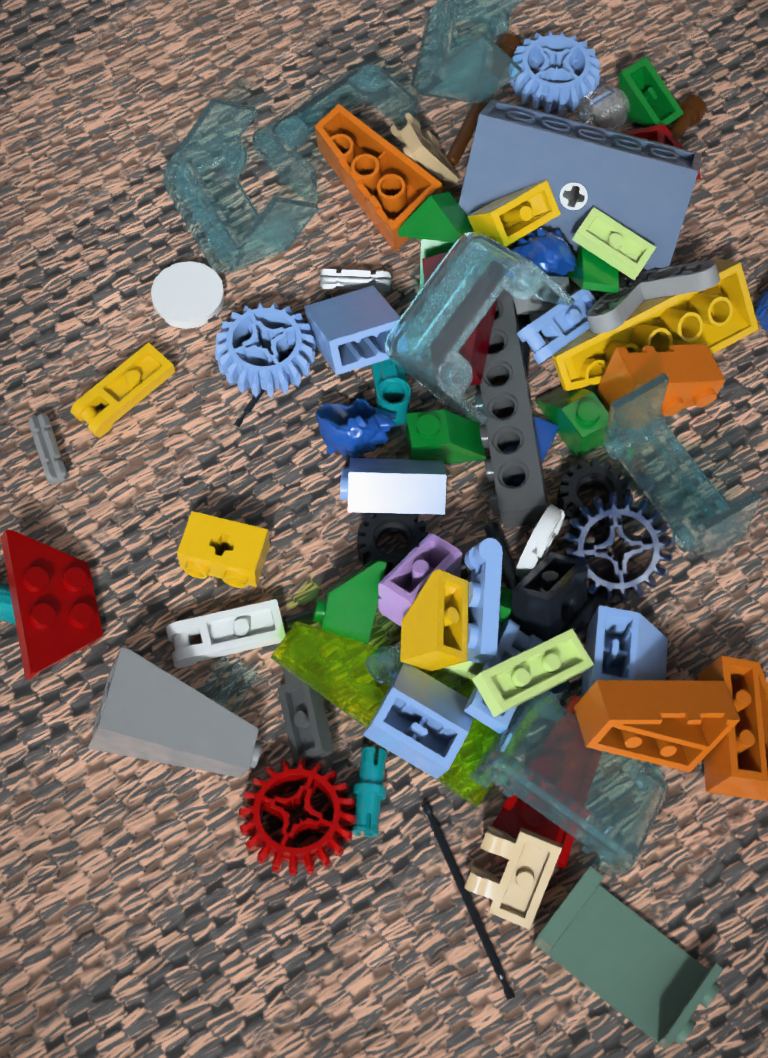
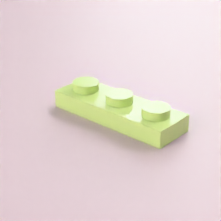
(532, 672)

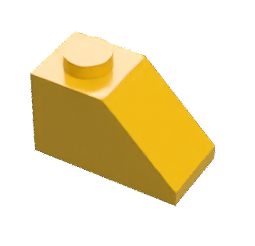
(516, 214)
(437, 624)

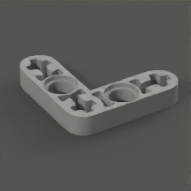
(616, 308)

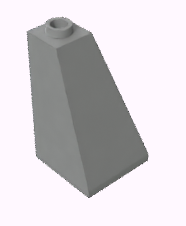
(169, 722)

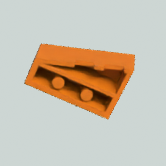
(690, 370)
(657, 719)
(740, 759)

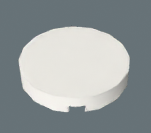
(187, 294)
(540, 540)

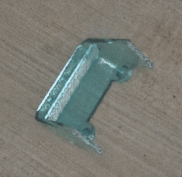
(458, 54)
(283, 135)
(214, 204)
(451, 307)
(670, 476)

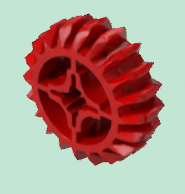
(314, 824)

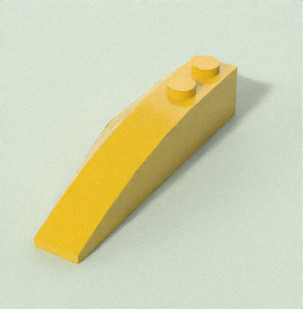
(702, 317)

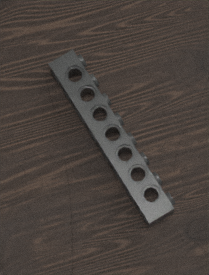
(529, 500)

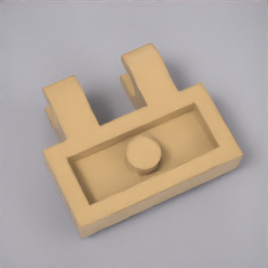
(425, 150)
(524, 878)

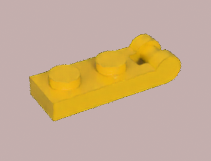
(123, 389)

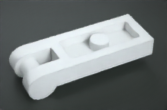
(226, 632)

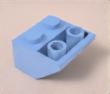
(623, 648)
(421, 721)

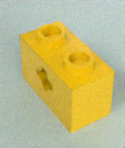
(207, 539)

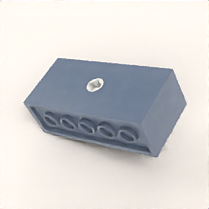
(619, 174)

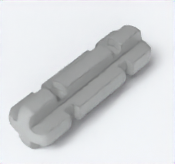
(355, 279)
(48, 449)

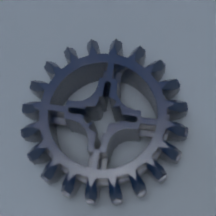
(637, 545)

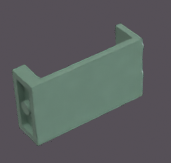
(628, 962)

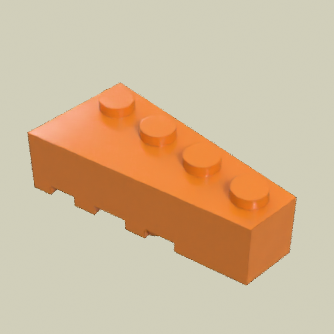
(374, 172)

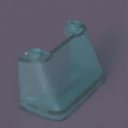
(583, 790)

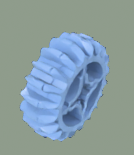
(555, 81)
(255, 366)

